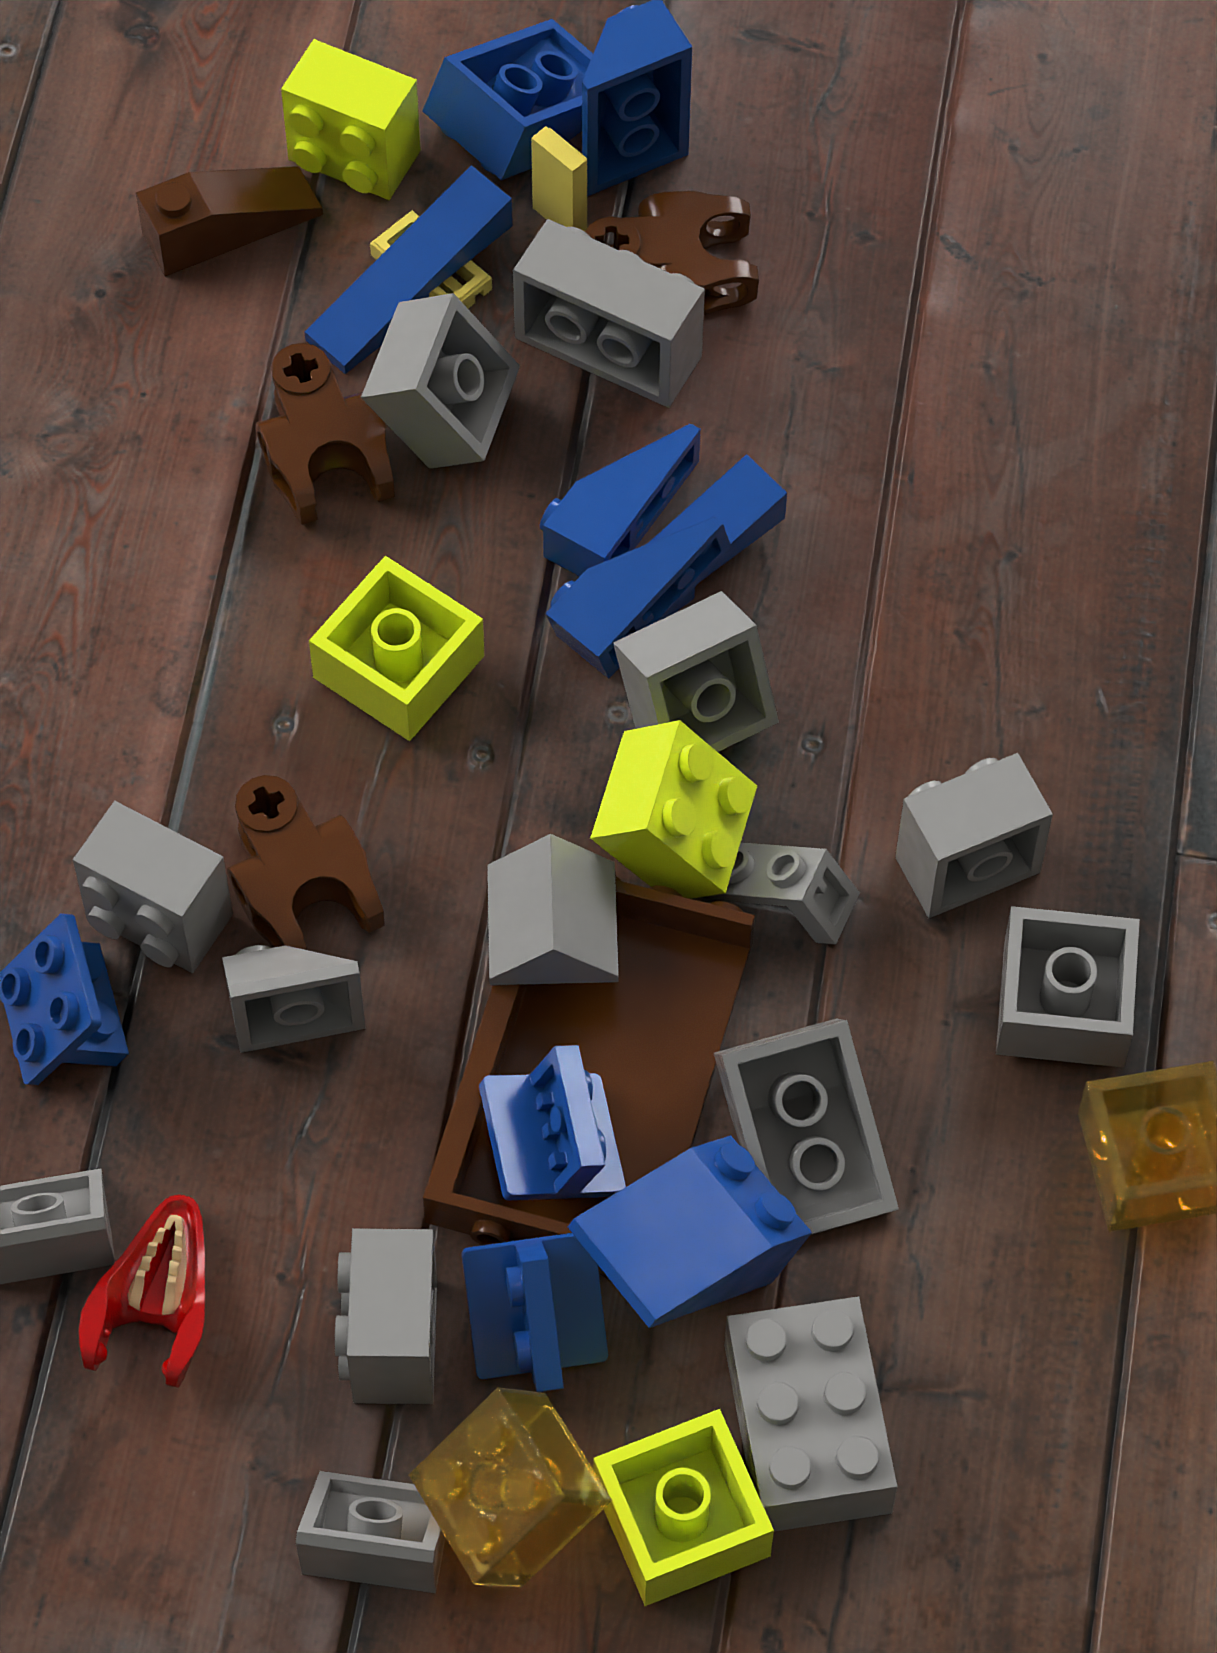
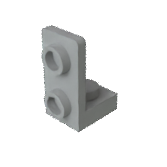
(796, 878)

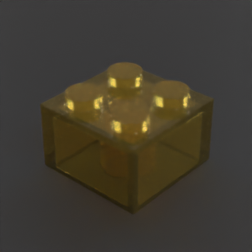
(1153, 1144)
(509, 1487)

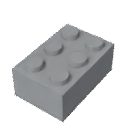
(608, 312)
(810, 1413)

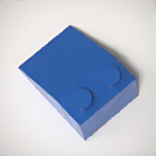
(508, 92)
(692, 1232)

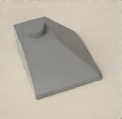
(291, 995)

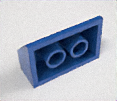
(636, 96)

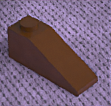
(221, 211)

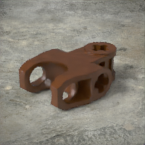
(674, 236)
(319, 431)
(296, 864)

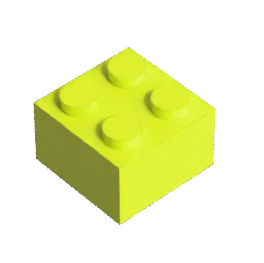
(351, 119)
(397, 648)
(674, 810)
(683, 1507)

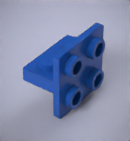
(61, 1003)
(552, 1131)
(534, 1308)

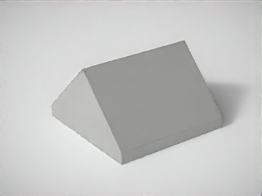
(552, 915)
(54, 1226)
(370, 1533)

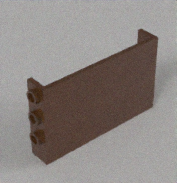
(642, 1035)

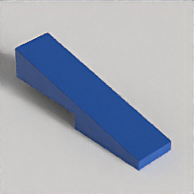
(424, 256)
(743, 501)

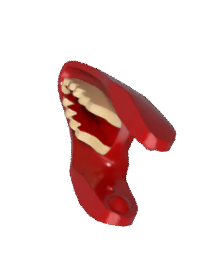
(153, 1283)

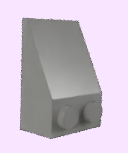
(809, 1123)

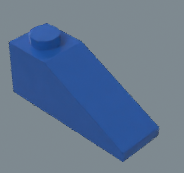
(618, 503)
(633, 591)

